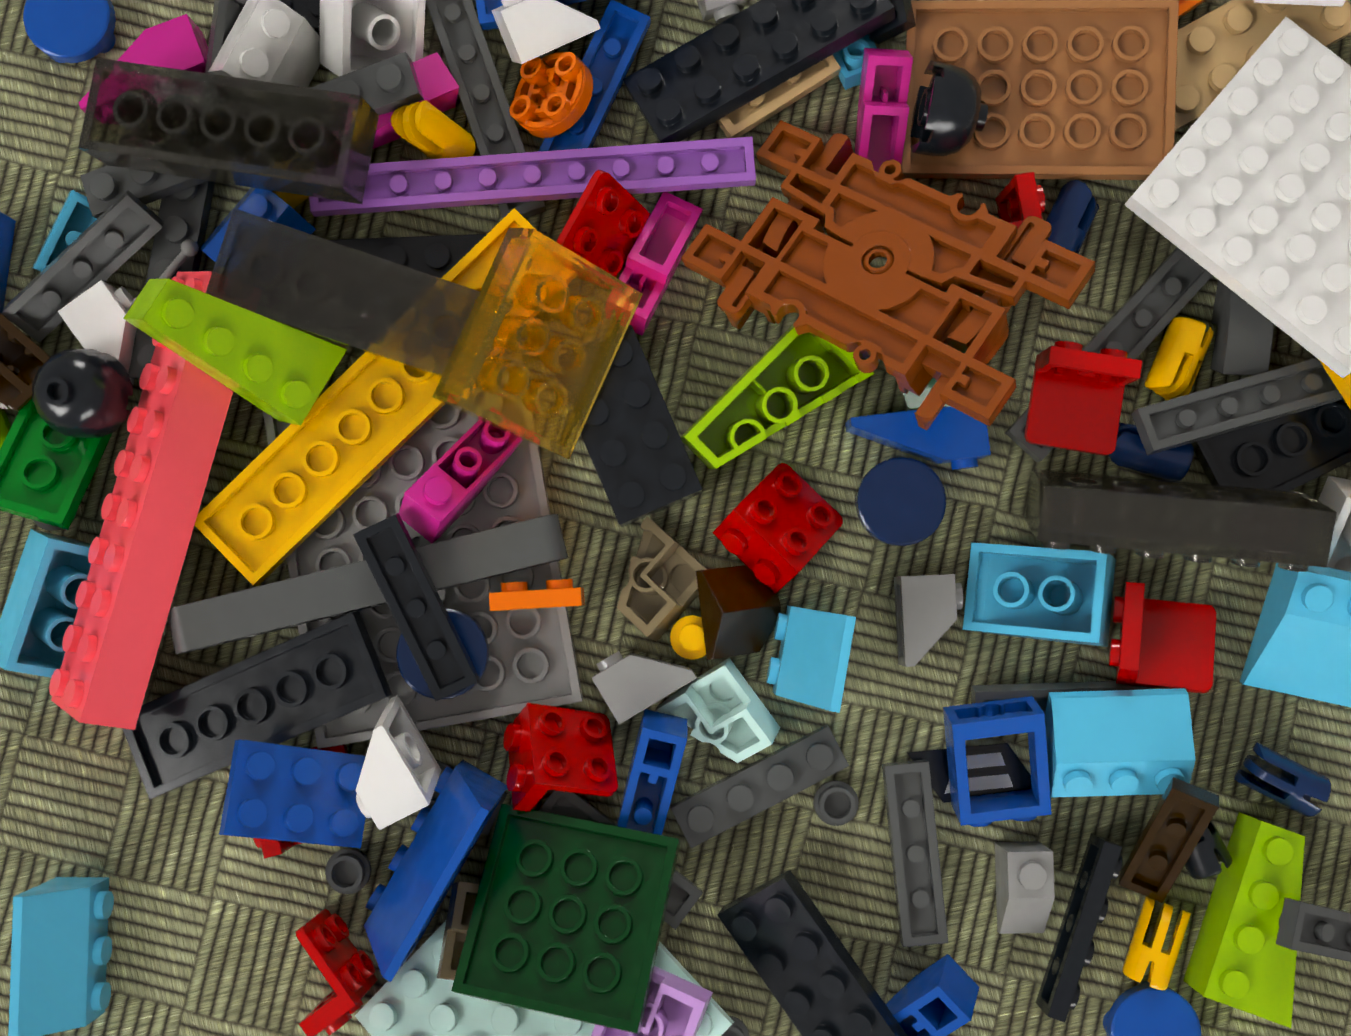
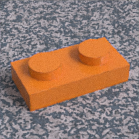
(517, 596)

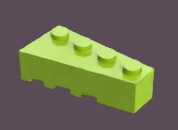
(246, 352)
(772, 394)
(1236, 944)

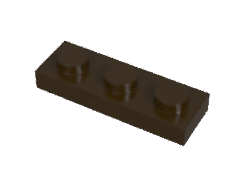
(1168, 839)

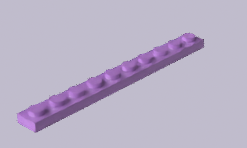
(548, 175)

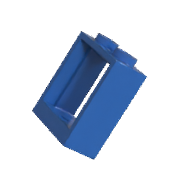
(995, 720)

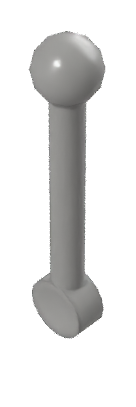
(188, 248)

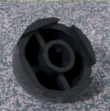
(947, 111)
(82, 393)

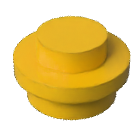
(688, 637)

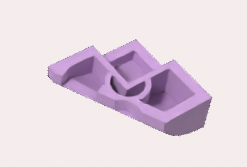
(671, 1008)

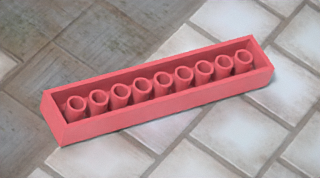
(142, 538)

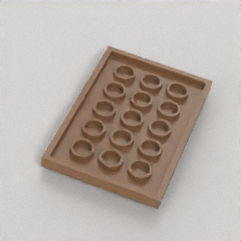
(1064, 83)

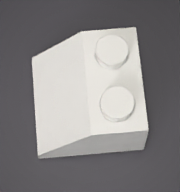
(368, 32)
(269, 46)
(397, 769)

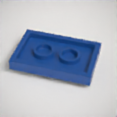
(293, 795)

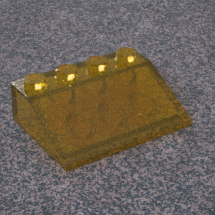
(538, 342)

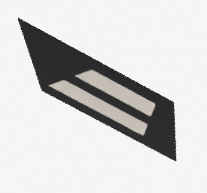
(990, 770)

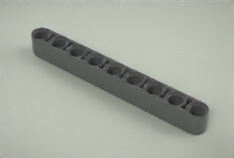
(355, 588)

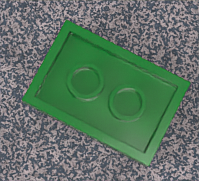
(45, 470)

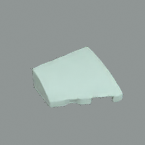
(724, 712)

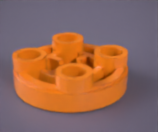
(552, 94)

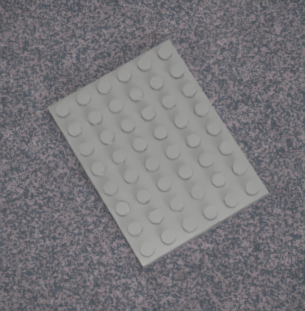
(528, 648)

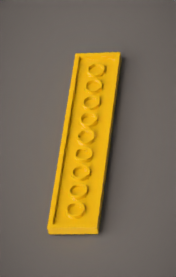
(335, 449)

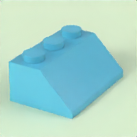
(42, 603)
(1118, 741)
(60, 955)

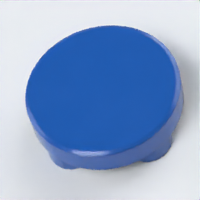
(70, 28)
(1151, 1013)

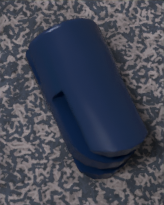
(1072, 215)
(1167, 465)
(1284, 780)

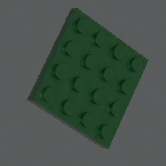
(568, 918)

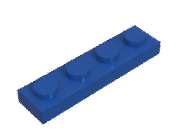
(609, 61)

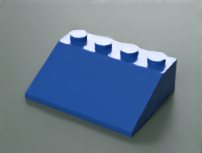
(430, 863)

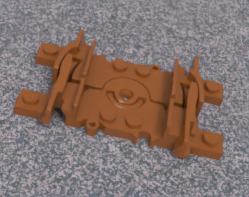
(901, 307)

